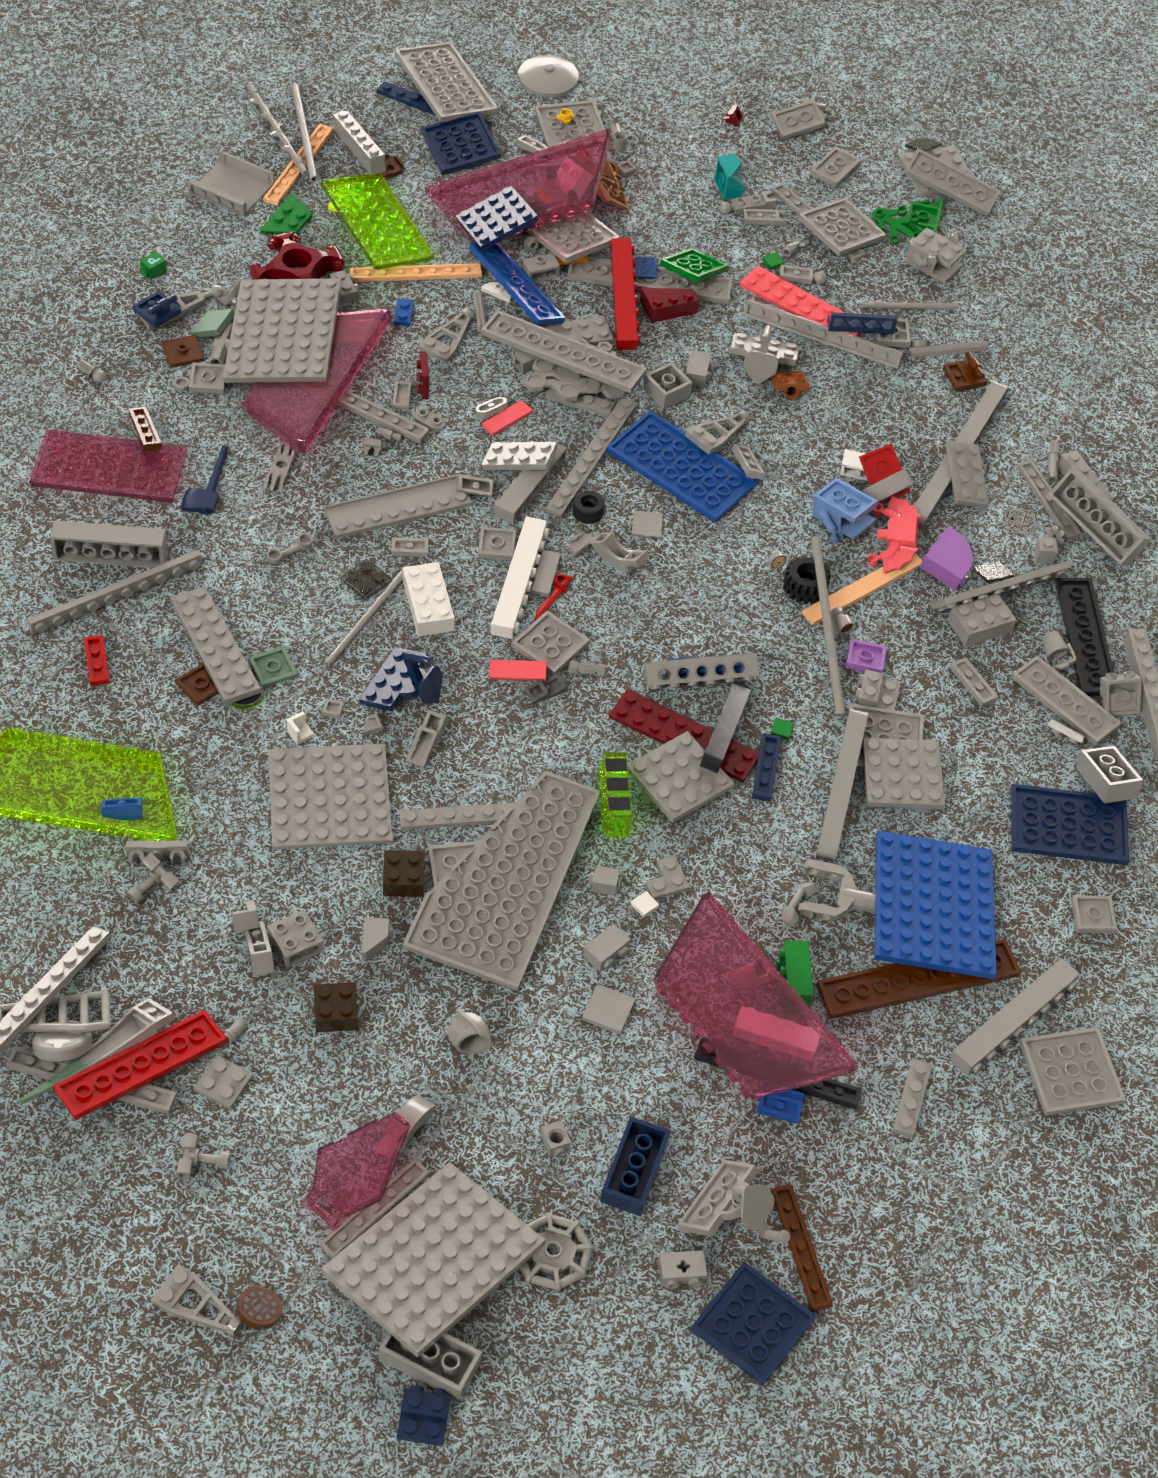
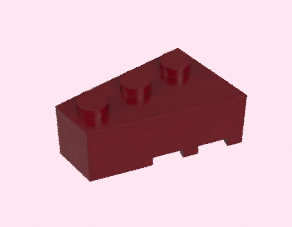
(668, 303)

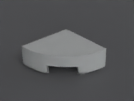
(373, 724)

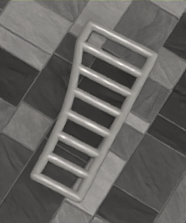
(62, 1025)

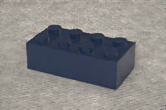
(635, 1166)

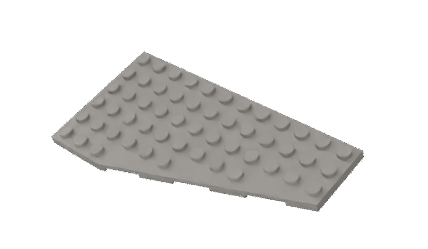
(502, 890)

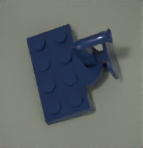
(401, 678)

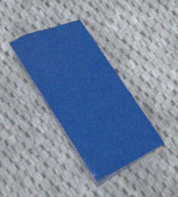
(122, 808)

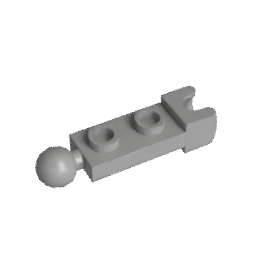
(759, 201)

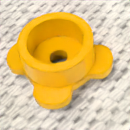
(565, 115)

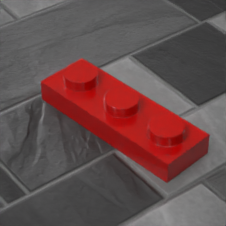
(96, 660)

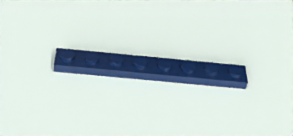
(408, 98)

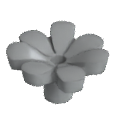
(1054, 533)

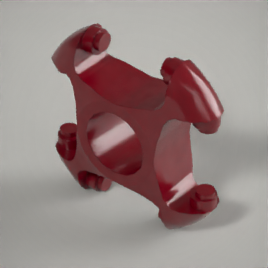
(294, 254)

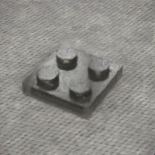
(366, 579)

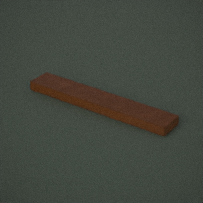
(802, 1248)

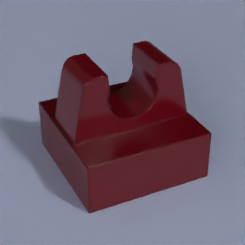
(734, 116)

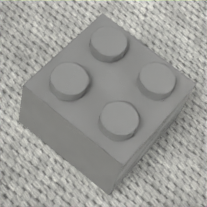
(667, 385)

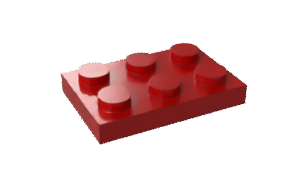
(880, 465)

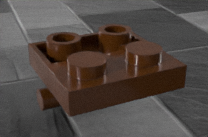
(965, 373)

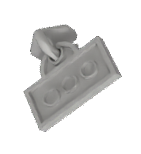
(763, 354)
(731, 1197)

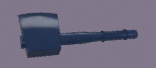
(205, 500)

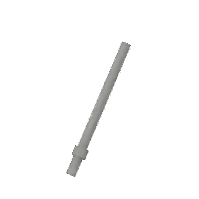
(879, 305)

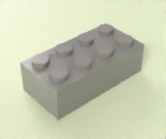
(444, 1365)

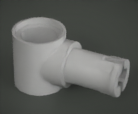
(619, 137)

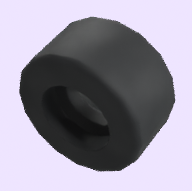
(588, 515)

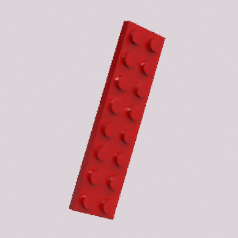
(139, 1064)

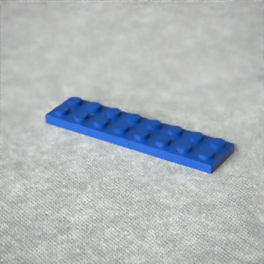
(518, 285)

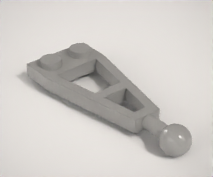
(216, 291)

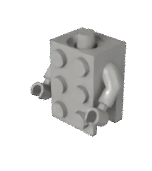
(936, 254)

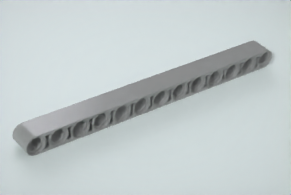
(969, 434)

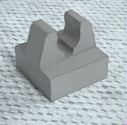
(374, 444)

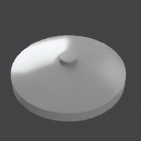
(548, 76)

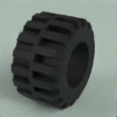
(800, 588)

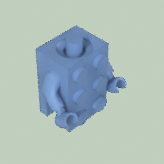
(843, 510)

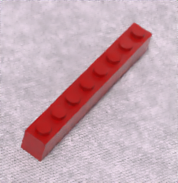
(624, 294)

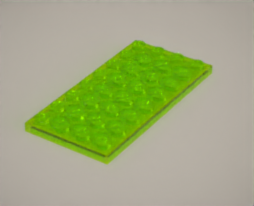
(377, 220)

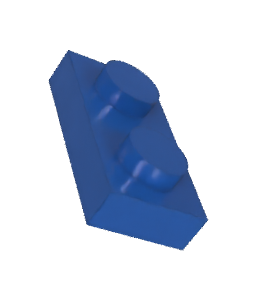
(403, 312)

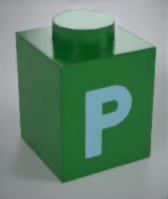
(153, 266)

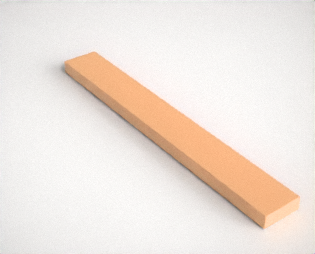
(292, 173)
(417, 272)
(861, 589)

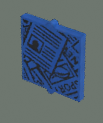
(645, 267)

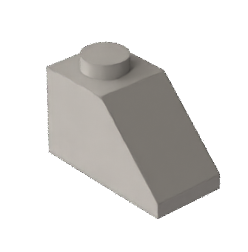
(375, 937)

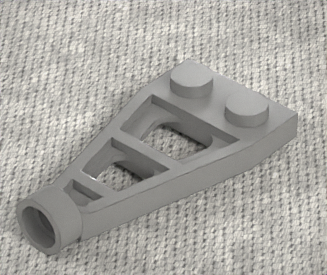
(441, 350)
(707, 442)
(175, 1288)

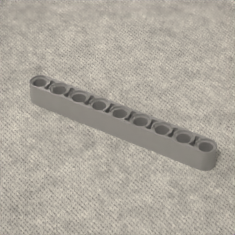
(842, 784)

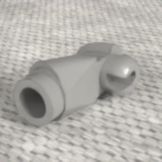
(793, 248)

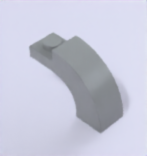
(616, 554)
(417, 1113)

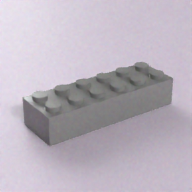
(1099, 517)
(108, 544)

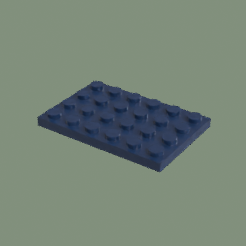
(1068, 825)

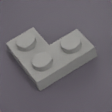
(672, 879)

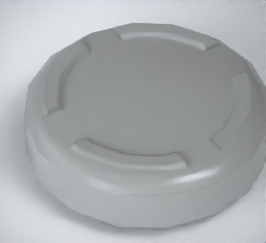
(61, 1046)

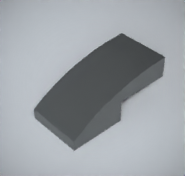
(544, 690)

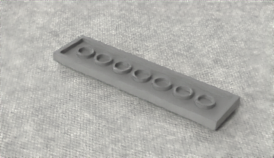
(1001, 586)
(215, 645)

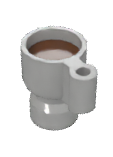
(842, 622)

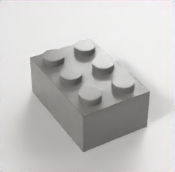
(981, 620)
(1109, 774)

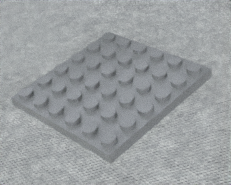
(329, 796)

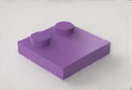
(866, 656)

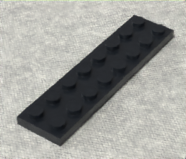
(1084, 632)

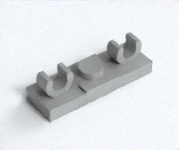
(158, 849)

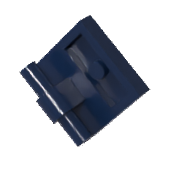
(157, 309)

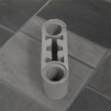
(889, 486)

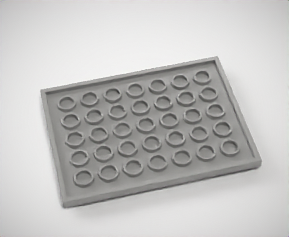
(282, 330)
(433, 1258)

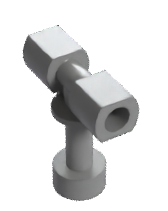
(156, 875)
(192, 1156)

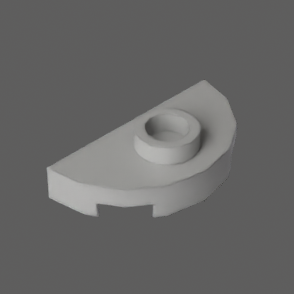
(581, 543)

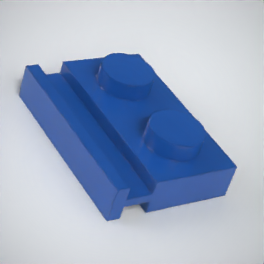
(782, 1105)

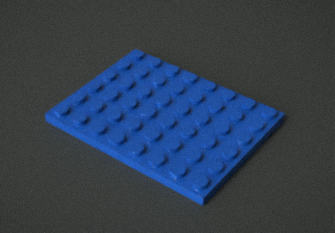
(934, 905)

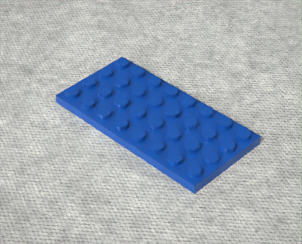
(681, 467)

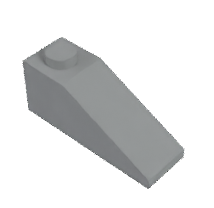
(259, 950)

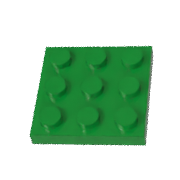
(694, 265)

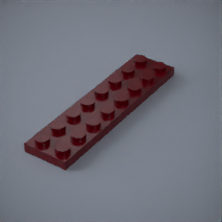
(664, 725)

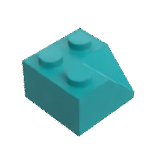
(728, 176)

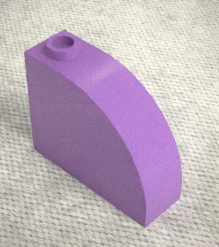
(949, 559)

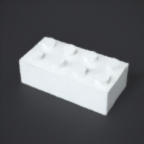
(428, 599)

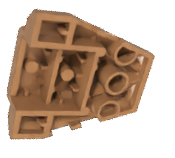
(609, 187)

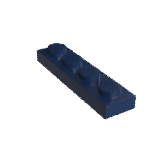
(766, 767)

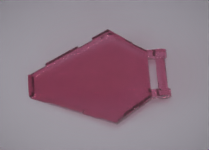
(356, 1169)

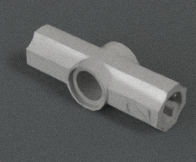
(220, 346)

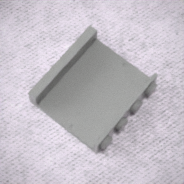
(233, 184)

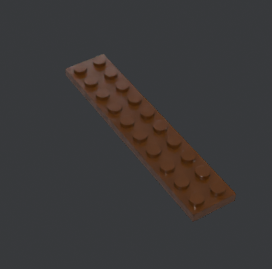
(903, 983)

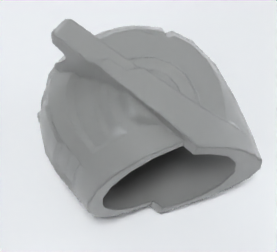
(469, 1033)

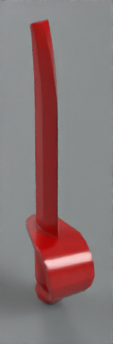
(560, 587)

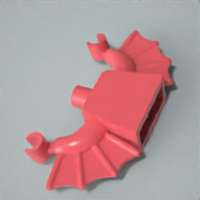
(900, 535)

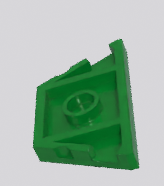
(928, 212)
(288, 218)

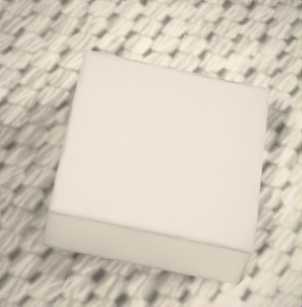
(645, 904)

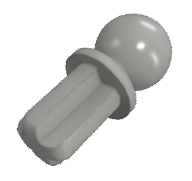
(98, 375)

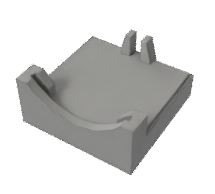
(900, 338)

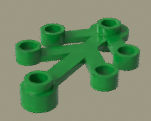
(895, 224)

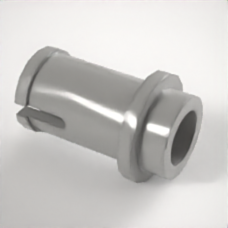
(235, 1030)

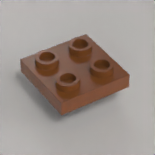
(782, 381)

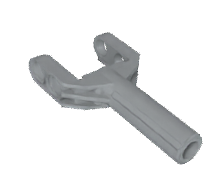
(848, 897)

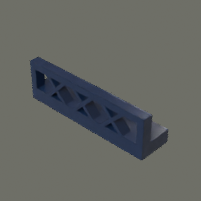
(861, 323)

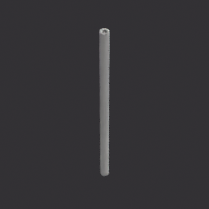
(365, 618)

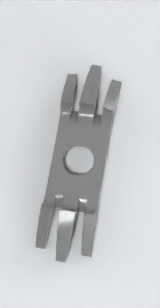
(276, 472)

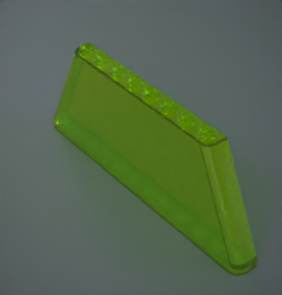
(67, 778)

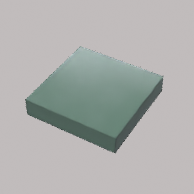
(213, 323)
(273, 667)

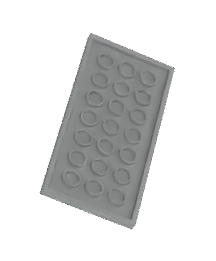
(445, 81)

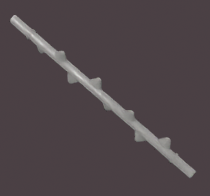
(277, 130)

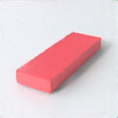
(507, 418)
(518, 670)

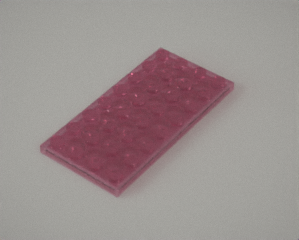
(108, 466)

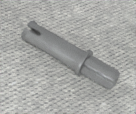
(1053, 461)

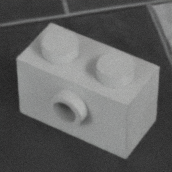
(541, 267)

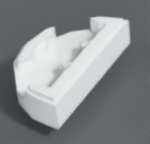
(496, 290)

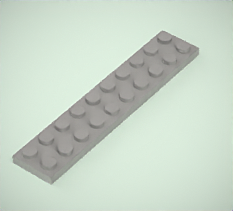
(599, 272)
(564, 351)

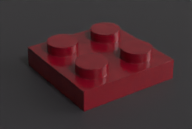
(422, 375)

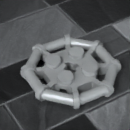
(564, 1259)

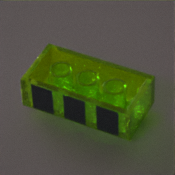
(615, 795)

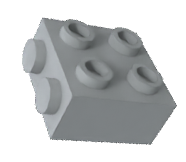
(295, 938)

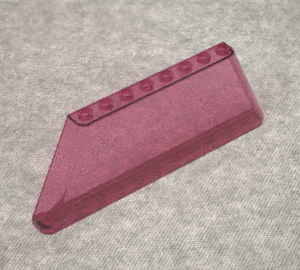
(551, 181)
(301, 408)
(746, 1008)

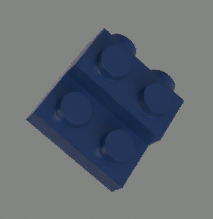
(423, 1416)

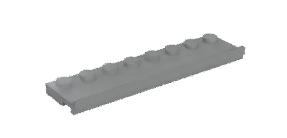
(395, 506)

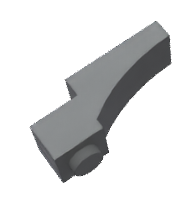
(426, 738)

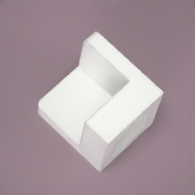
(298, 728)

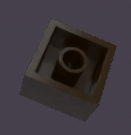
(403, 873)
(335, 1007)

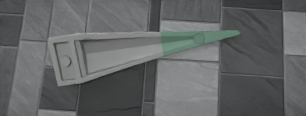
(131, 1029)

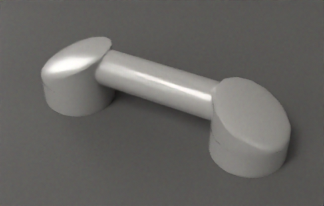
(275, 555)
(789, 914)

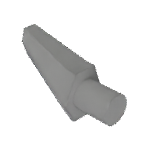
(389, 434)

